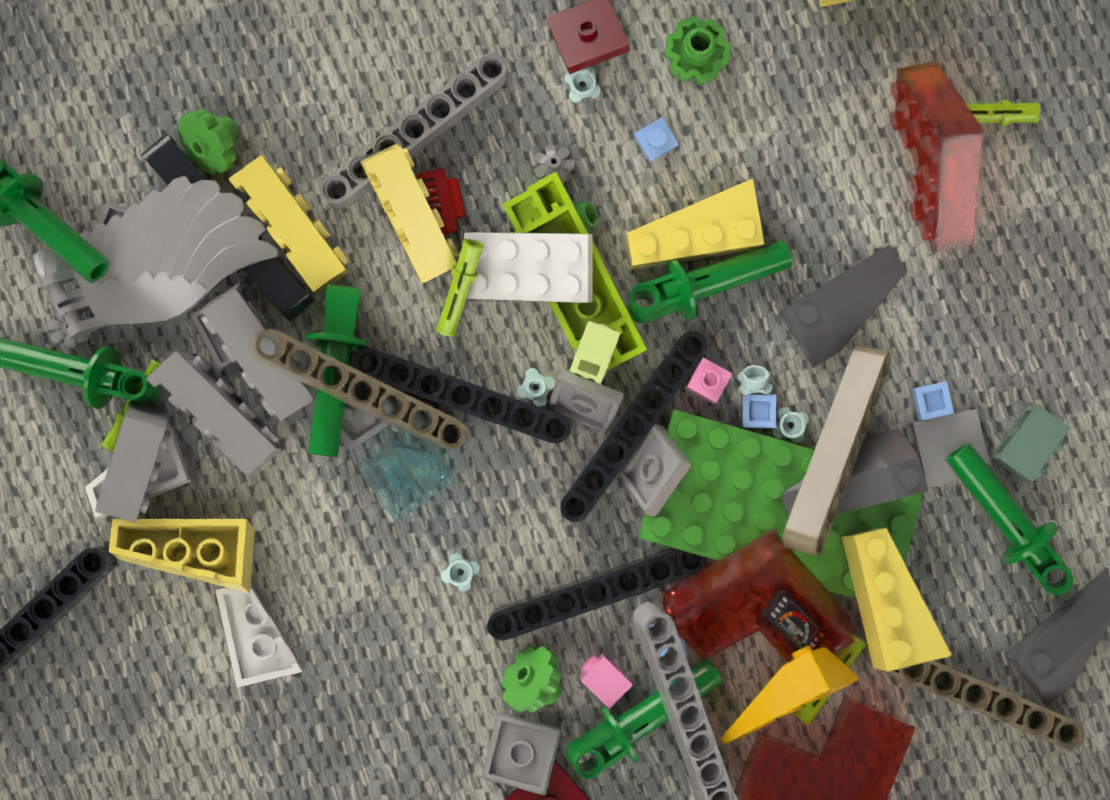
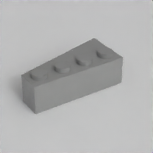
(236, 324)
(216, 411)

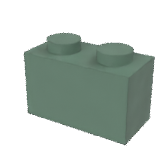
(1031, 443)

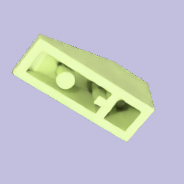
(594, 352)

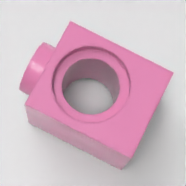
(708, 380)
(605, 679)

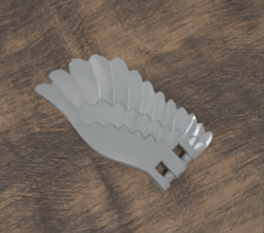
(159, 257)

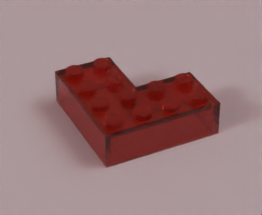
(945, 153)
(729, 596)
(855, 763)

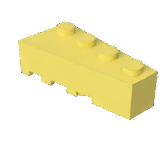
(409, 212)
(291, 224)
(703, 230)
(193, 548)
(890, 605)

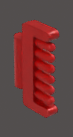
(449, 197)

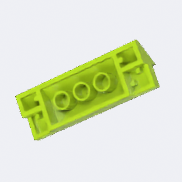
(549, 209)

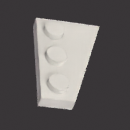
(170, 476)
(253, 638)

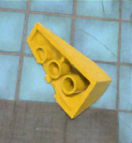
(799, 682)

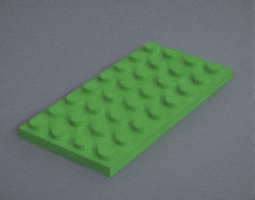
(736, 497)

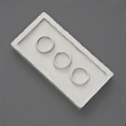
(533, 267)

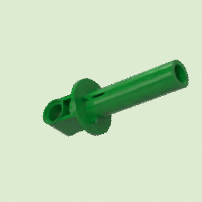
(22, 203)
(680, 290)
(337, 342)
(101, 377)
(1029, 543)
(616, 735)

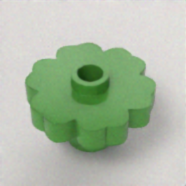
(690, 63)
(209, 140)
(532, 680)

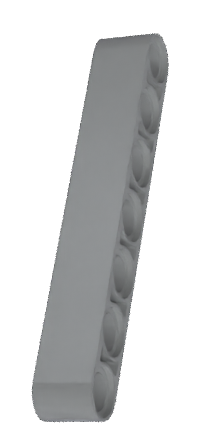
(424, 117)
(679, 696)

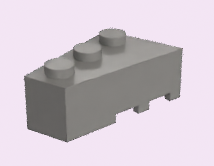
(134, 462)

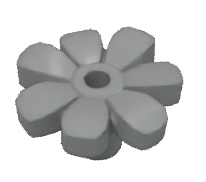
(552, 156)
(61, 333)

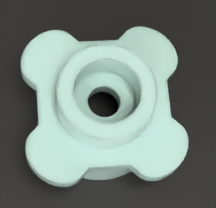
(588, 77)
(532, 378)
(754, 380)
(799, 421)
(462, 581)

